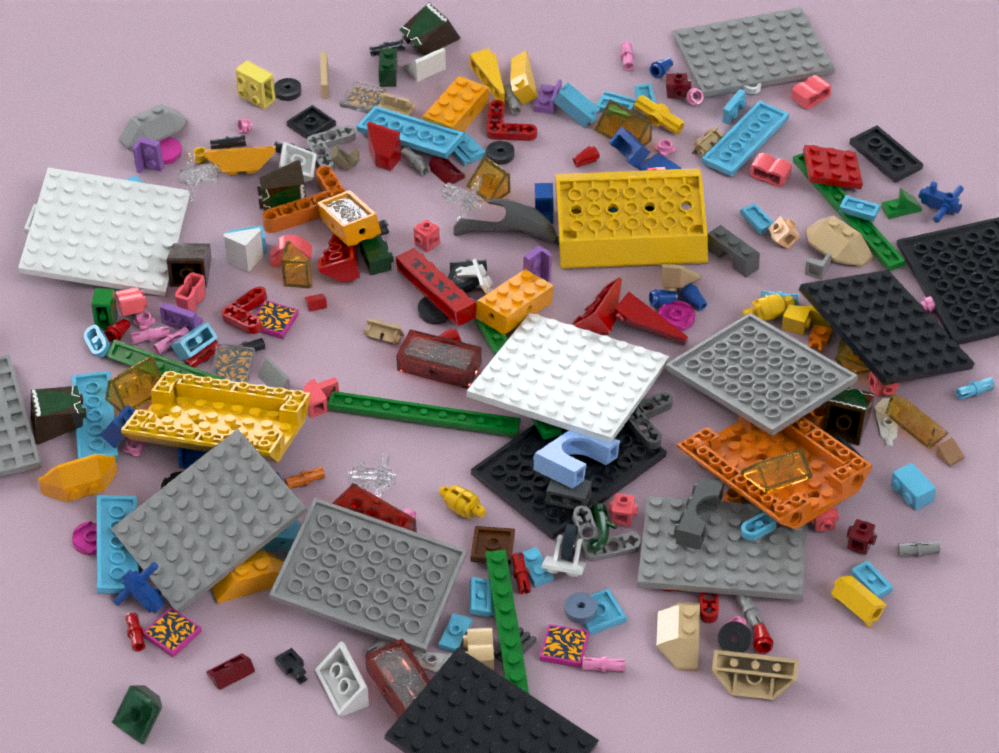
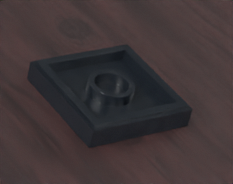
(311, 122)

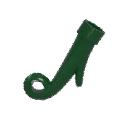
(600, 515)

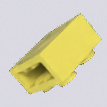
(255, 84)

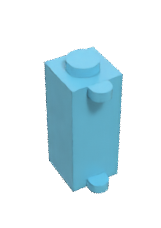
(576, 105)

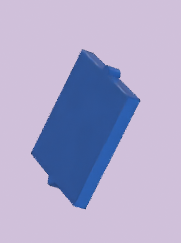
(658, 161)

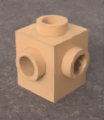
(784, 232)

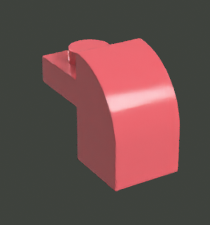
(277, 251)
(319, 395)

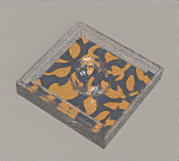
(361, 97)
(233, 362)

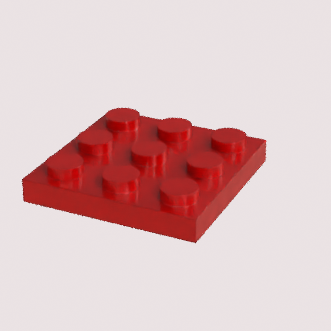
(832, 167)

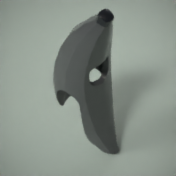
(517, 218)

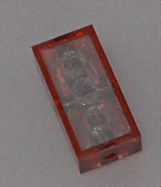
(439, 359)
(396, 674)

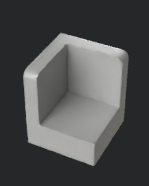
(817, 268)

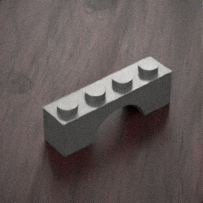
(705, 496)

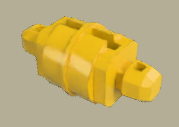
(769, 306)
(462, 502)

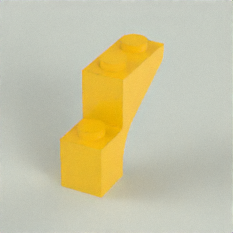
(799, 318)

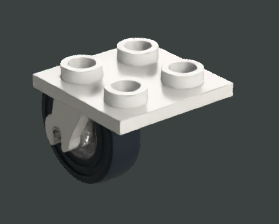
(470, 276)
(569, 543)

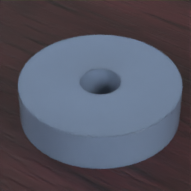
(577, 614)

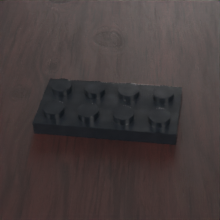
(886, 153)

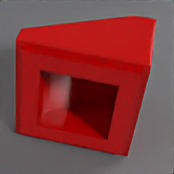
(316, 302)

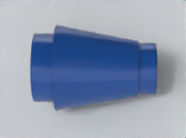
(660, 67)
(693, 296)
(660, 297)

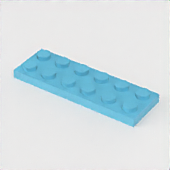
(415, 132)
(745, 138)
(98, 414)
(112, 555)

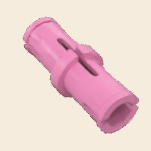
(627, 56)
(150, 335)
(162, 346)
(603, 664)

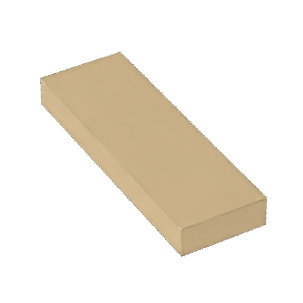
(324, 74)

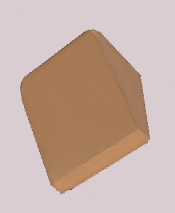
(949, 452)

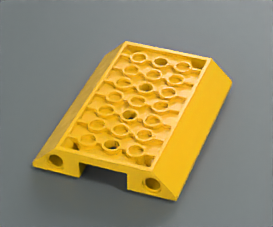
(632, 233)
(205, 410)

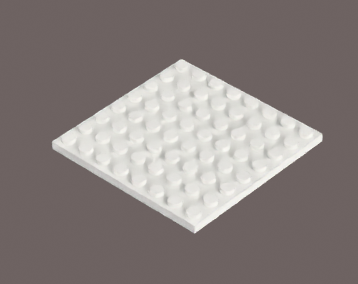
(104, 231)
(568, 377)

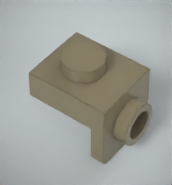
(344, 159)

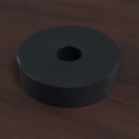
(287, 89)
(500, 152)
(738, 629)

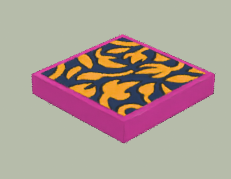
(276, 318)
(172, 632)
(564, 645)

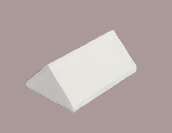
(343, 681)

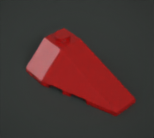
(339, 261)
(600, 313)
(641, 316)

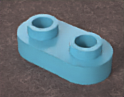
(97, 341)
(758, 527)

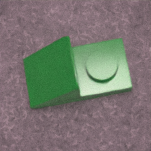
(904, 205)

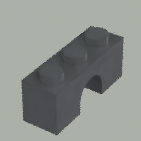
(724, 242)

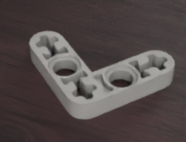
(321, 145)
(590, 525)

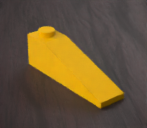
(486, 68)
(522, 78)

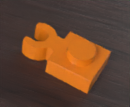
(819, 337)

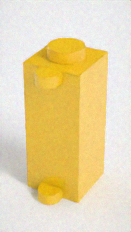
(858, 599)

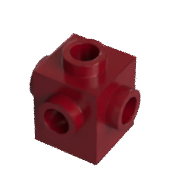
(677, 85)
(861, 536)

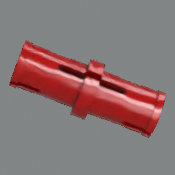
(194, 361)
(521, 573)
(135, 632)

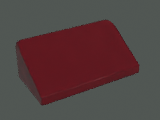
(445, 170)
(231, 671)

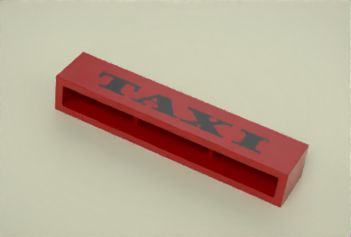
(436, 286)

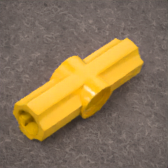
(659, 114)

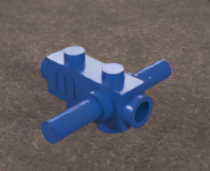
(945, 202)
(137, 585)

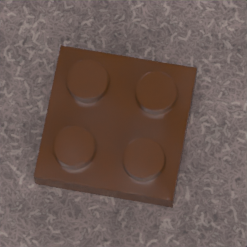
(492, 540)

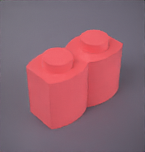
(811, 92)
(770, 169)
(191, 292)
(131, 301)

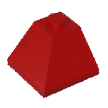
(384, 146)

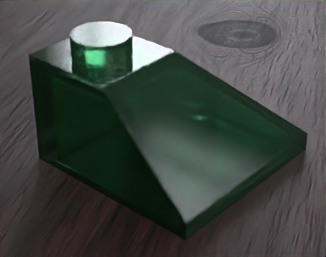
(138, 712)

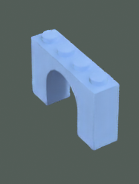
(557, 464)

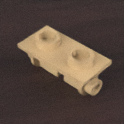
(400, 105)
(703, 145)
(391, 332)

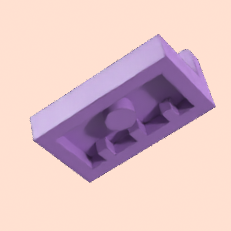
(546, 95)
(147, 154)
(538, 262)
(179, 317)

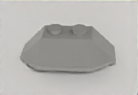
(153, 124)

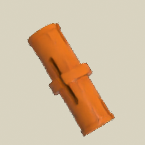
(305, 477)

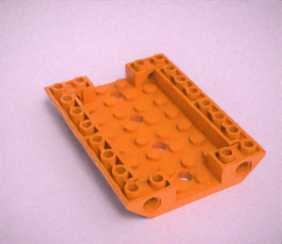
(834, 467)

